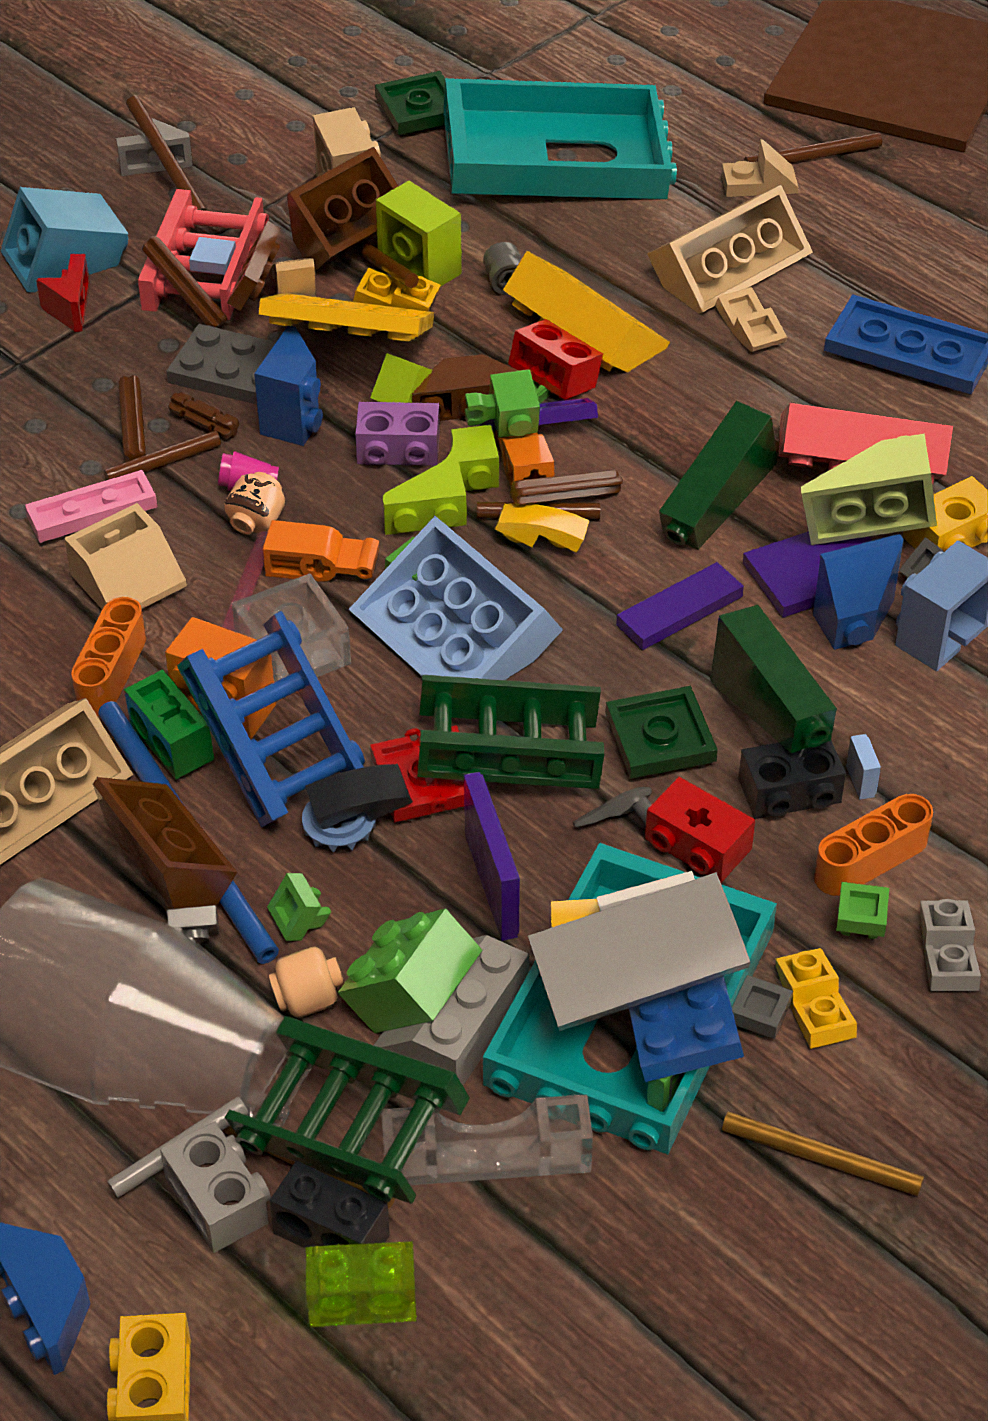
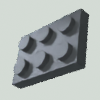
(220, 363)

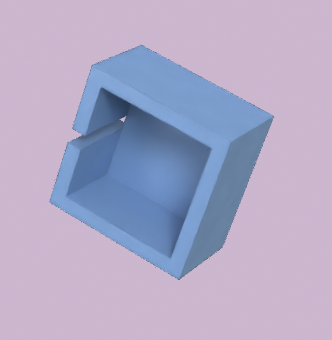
(944, 602)

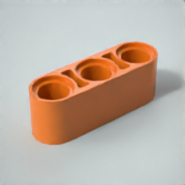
(109, 653)
(873, 843)

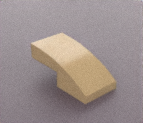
(749, 321)

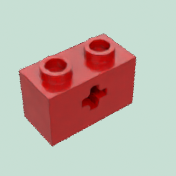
(699, 829)

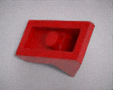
(67, 296)

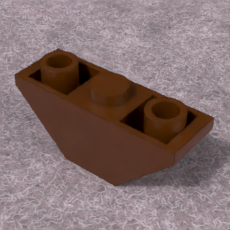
(454, 379)

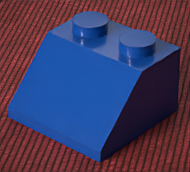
(288, 391)

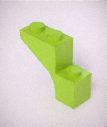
(443, 488)

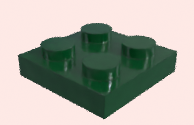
(413, 102)
(661, 732)

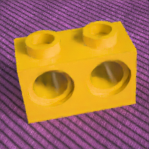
(159, 1376)

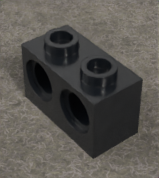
(790, 782)
(326, 1212)

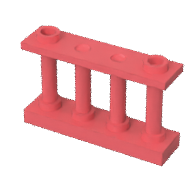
(175, 235)

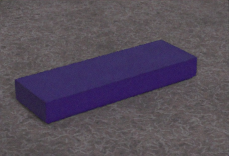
(561, 411)
(679, 605)

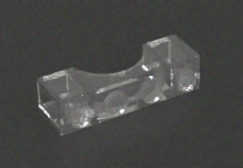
(541, 1141)

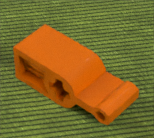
(525, 457)
(316, 549)

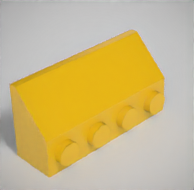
(583, 313)

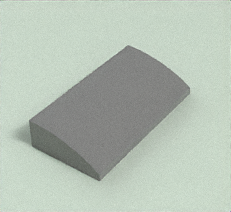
(639, 951)

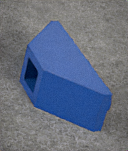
(45, 1290)

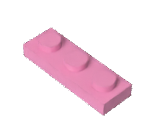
(88, 505)

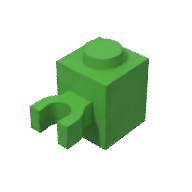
(510, 403)

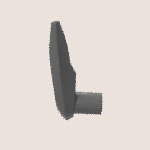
(624, 803)

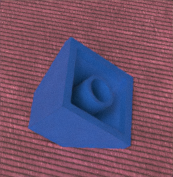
(856, 590)

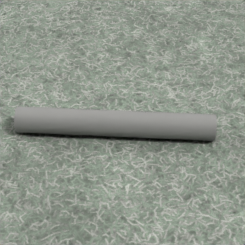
(152, 1163)

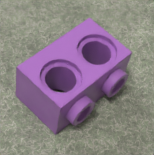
(397, 433)

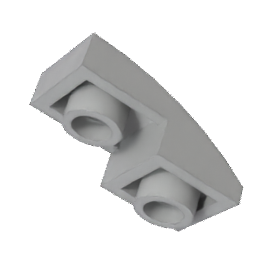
(949, 946)

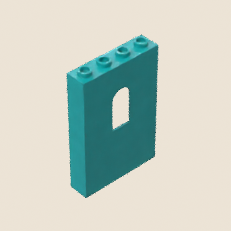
(502, 129)
(539, 1061)

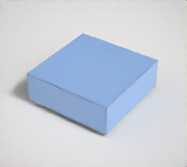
(211, 255)
(863, 766)

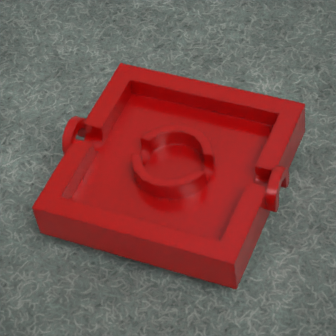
(427, 794)

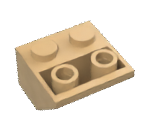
(124, 559)

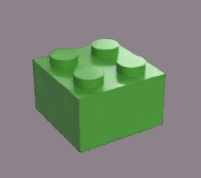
(409, 970)

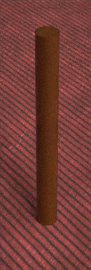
(827, 148)
(162, 150)

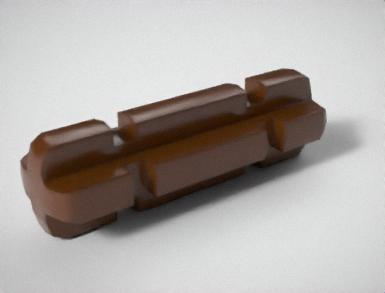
(203, 415)

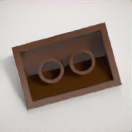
(339, 208)
(165, 842)

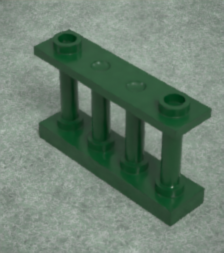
(504, 757)
(348, 1061)

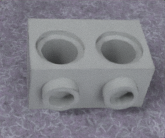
(208, 1188)

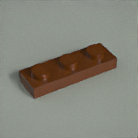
(255, 267)

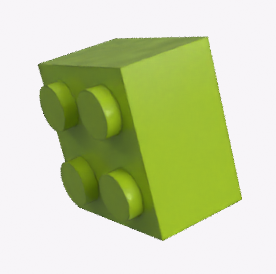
(420, 232)

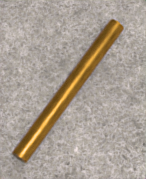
(823, 1153)

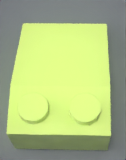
(872, 493)

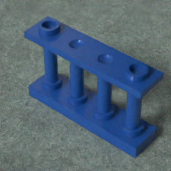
(226, 717)

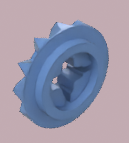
(353, 830)

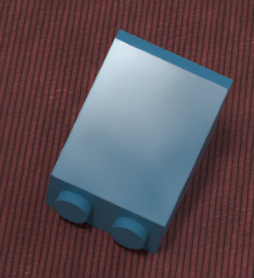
(59, 223)

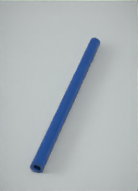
(148, 771)

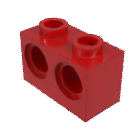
(555, 359)

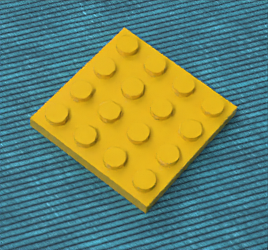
(359, 317)

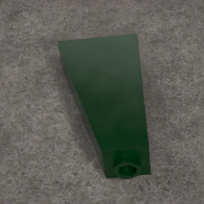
(720, 476)
(770, 681)

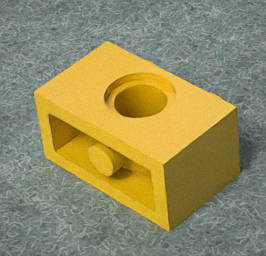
(959, 516)

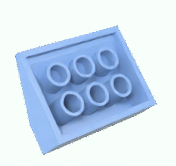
(458, 613)

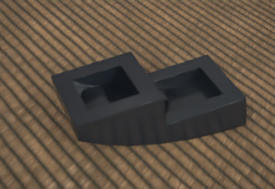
(366, 789)

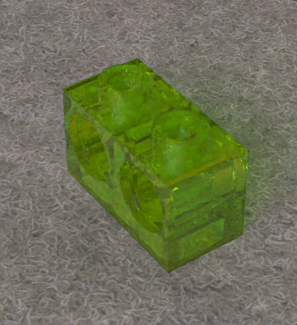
(360, 1284)

